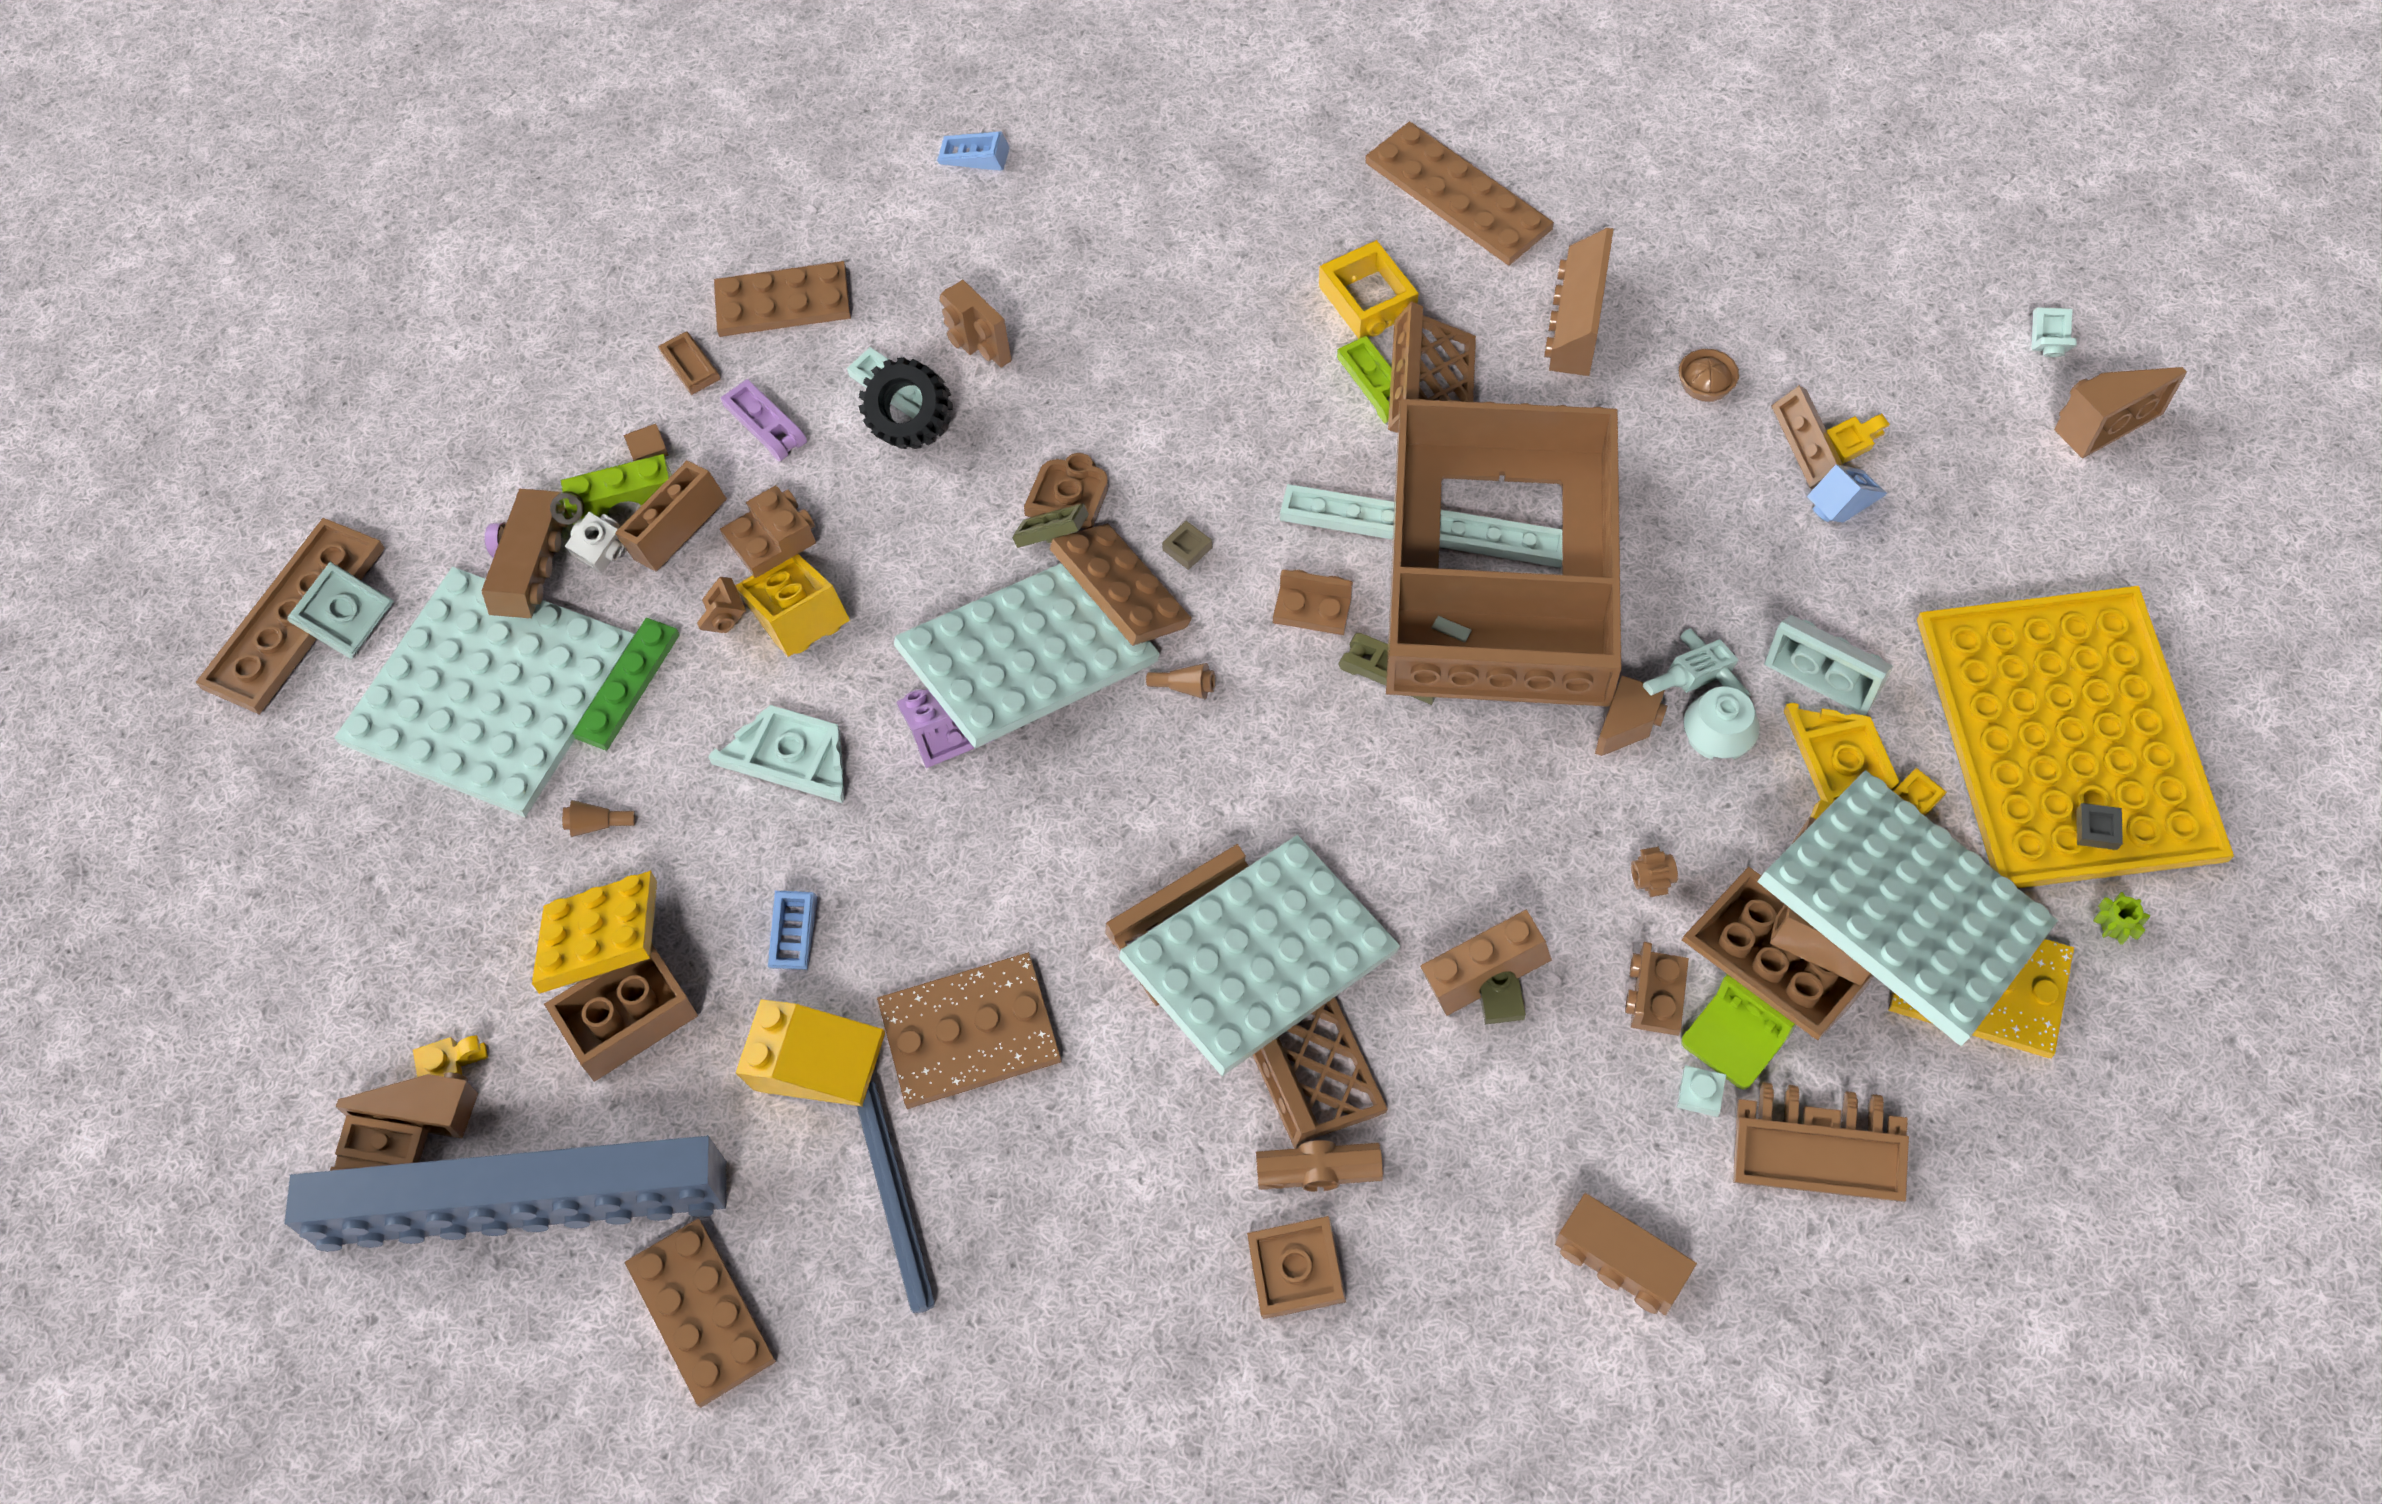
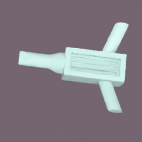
(1698, 667)

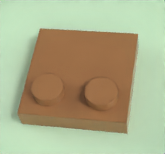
(1296, 1267)

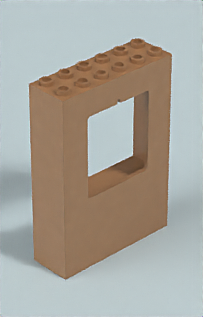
(1530, 631)

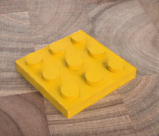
(595, 932)

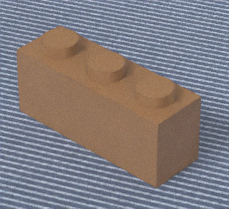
(671, 515)
(1624, 1255)

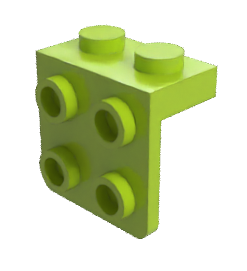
(1737, 1034)

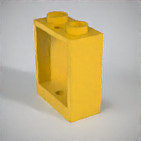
(1356, 266)

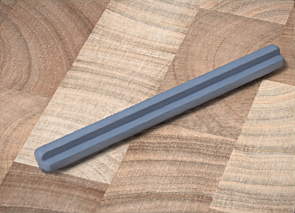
(895, 1203)

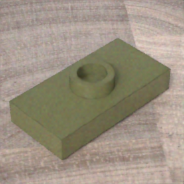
(1050, 525)
(1502, 999)

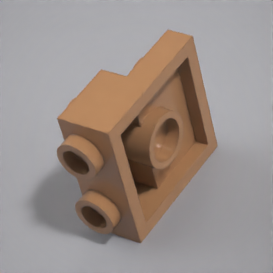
(974, 324)
(770, 531)

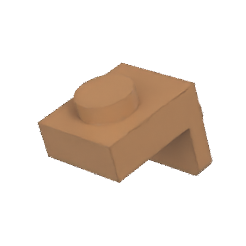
(722, 607)

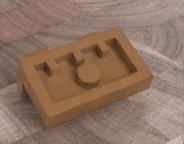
(1313, 601)
(1658, 991)

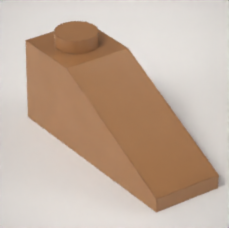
(426, 1101)

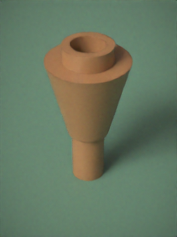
(1192, 680)
(587, 818)

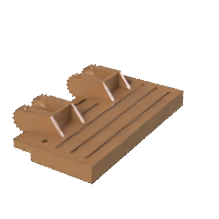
(1819, 1152)

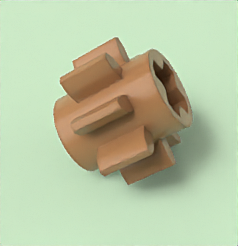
(1654, 871)

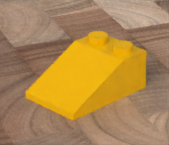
(794, 604)
(809, 1054)

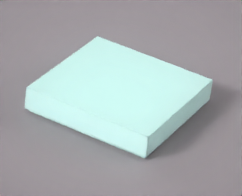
(340, 610)

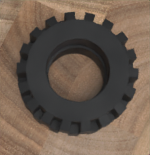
(881, 391)

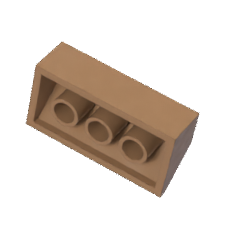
(1579, 304)

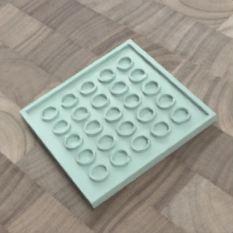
(484, 695)
(1910, 905)

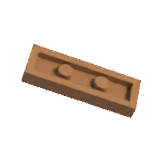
(1806, 435)

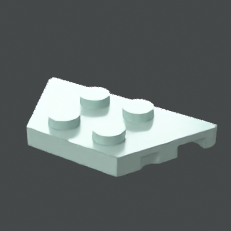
(788, 752)

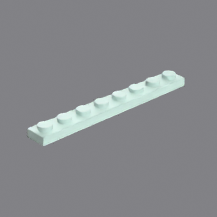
(1457, 530)

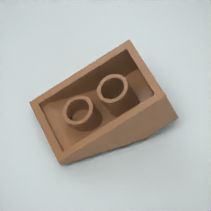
(2115, 406)

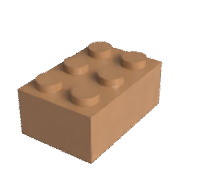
(620, 1013)

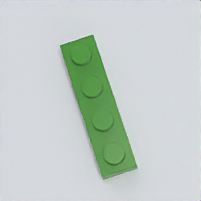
(626, 684)

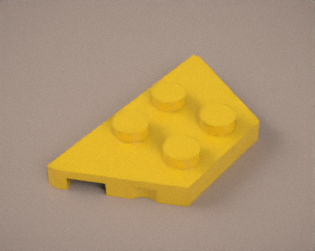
(1839, 749)

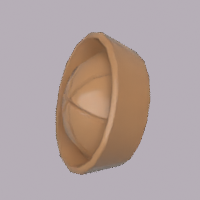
(1708, 374)

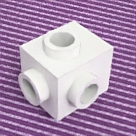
(595, 541)

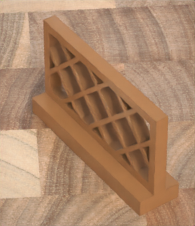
(1410, 370)
(1174, 898)
(1290, 1094)

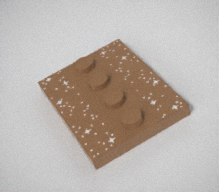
(968, 1030)

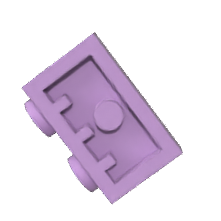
(932, 728)

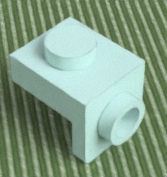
(2052, 331)

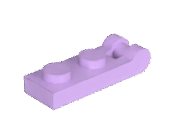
(763, 419)

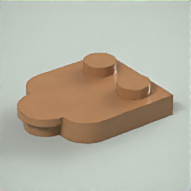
(1068, 484)

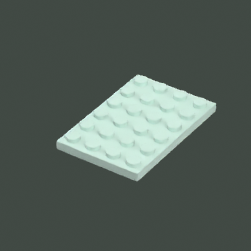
(1020, 654)
(1258, 954)

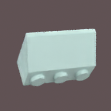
(1827, 664)

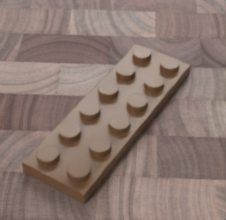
(1459, 193)
(266, 644)

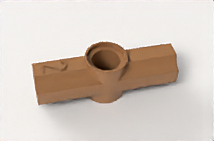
(1319, 1165)

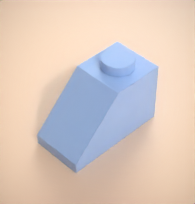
(1844, 493)

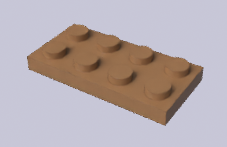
(781, 298)
(1120, 584)
(699, 1313)

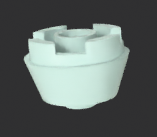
(1722, 723)

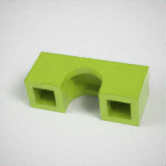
(617, 484)

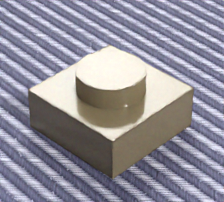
(1187, 545)

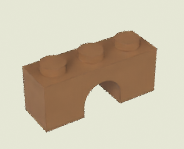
(1461, 971)

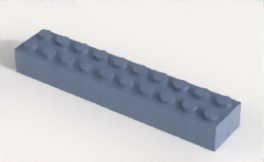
(507, 1193)

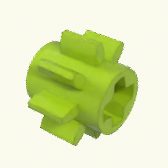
(2117, 927)

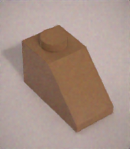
(1630, 716)

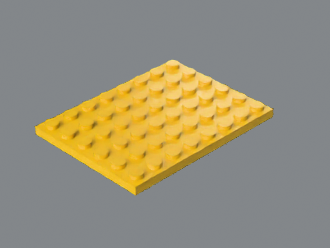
(2066, 710)

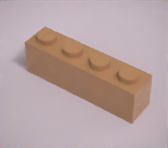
(524, 556)

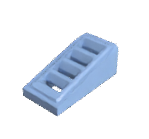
(992, 157)
(792, 899)

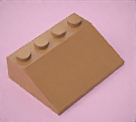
(1737, 940)

